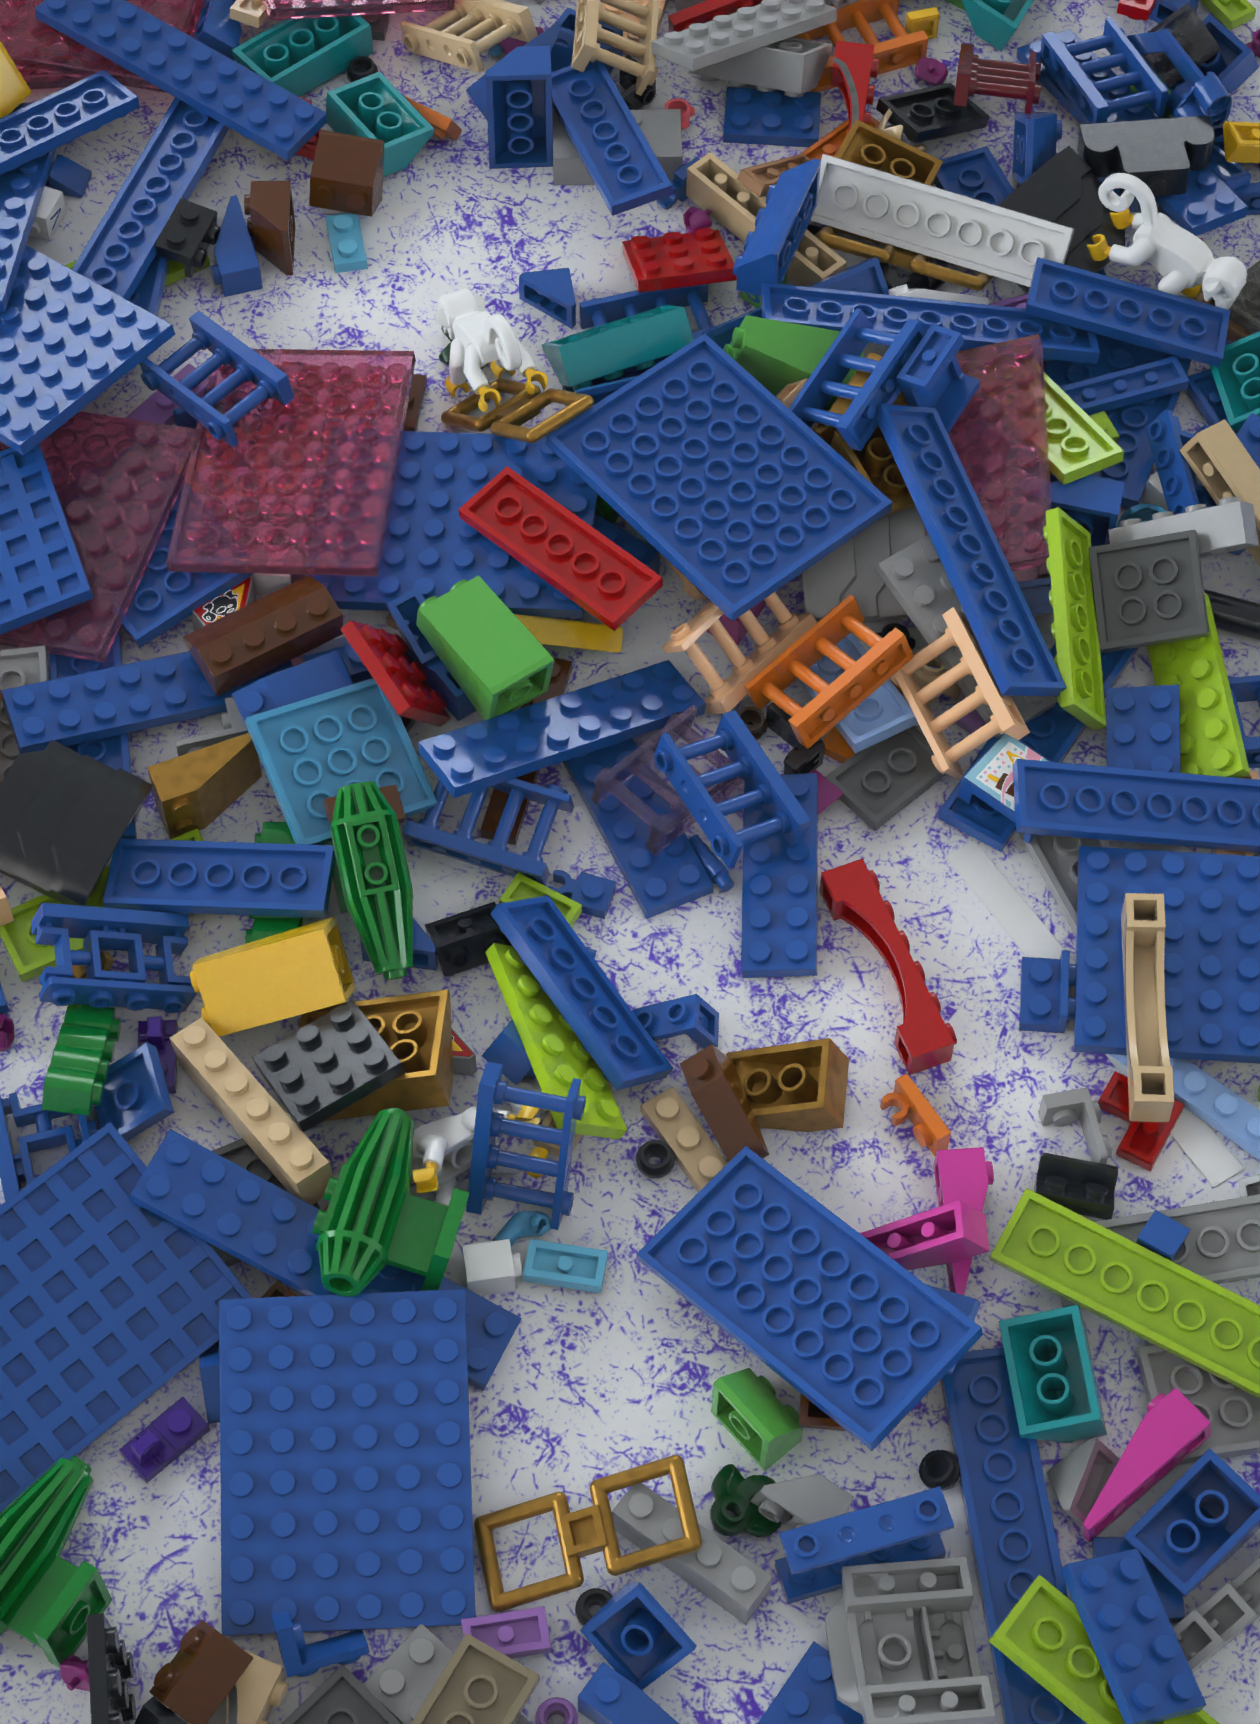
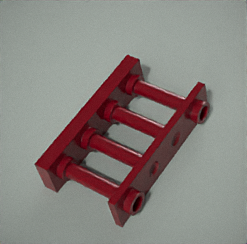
(996, 78)

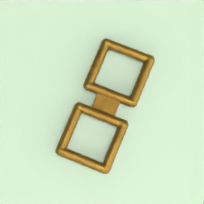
(901, 257)
(519, 409)
(587, 1533)

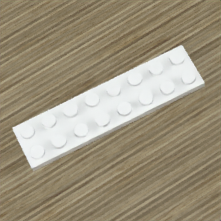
(936, 221)

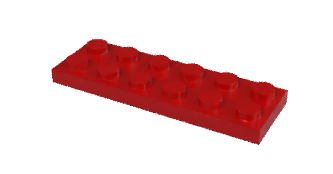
(561, 548)

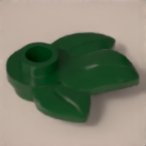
(734, 1494)

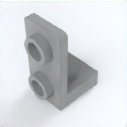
(232, 724)
(1074, 1105)

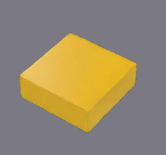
(923, 19)

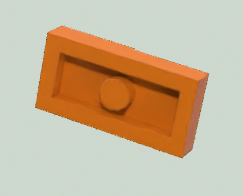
(442, 125)
(927, 1124)

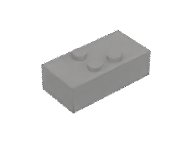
(659, 127)

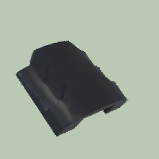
(1068, 195)
(64, 820)

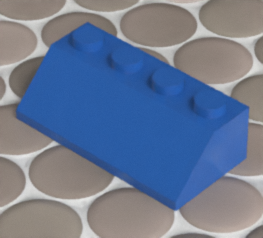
(520, 109)
(778, 228)

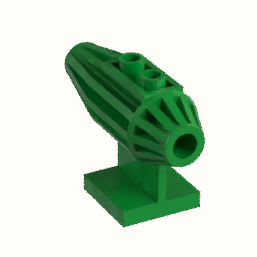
(373, 876)
(377, 1219)
(39, 1590)

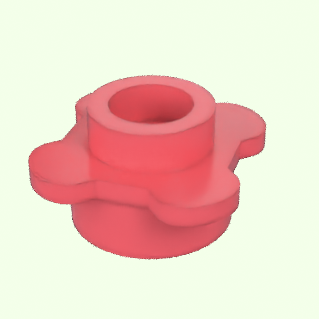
(686, 110)

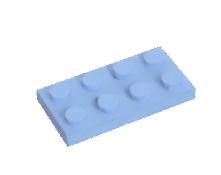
(875, 718)

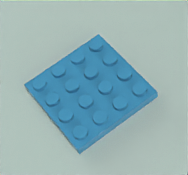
(334, 743)

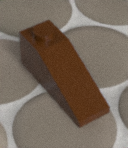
(723, 1102)

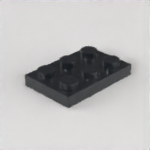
(932, 113)

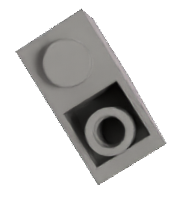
(802, 1500)

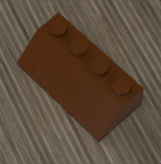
(265, 634)

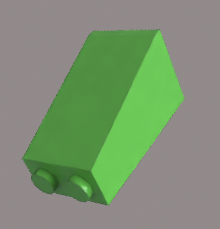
(781, 351)
(485, 648)

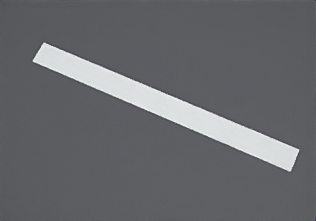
(1037, 941)

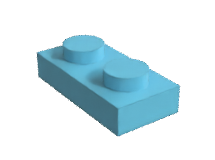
(346, 242)
(565, 1266)

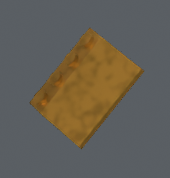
(421, 1038)

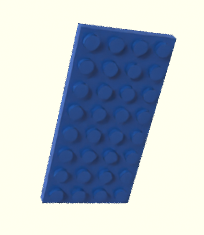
(810, 1297)

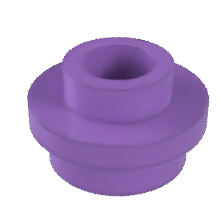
(556, 1706)

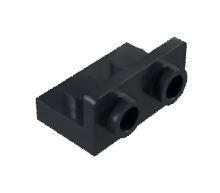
(465, 938)
(1077, 1184)

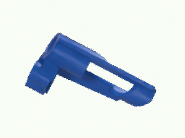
(1199, 93)

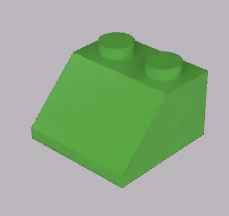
(755, 1416)

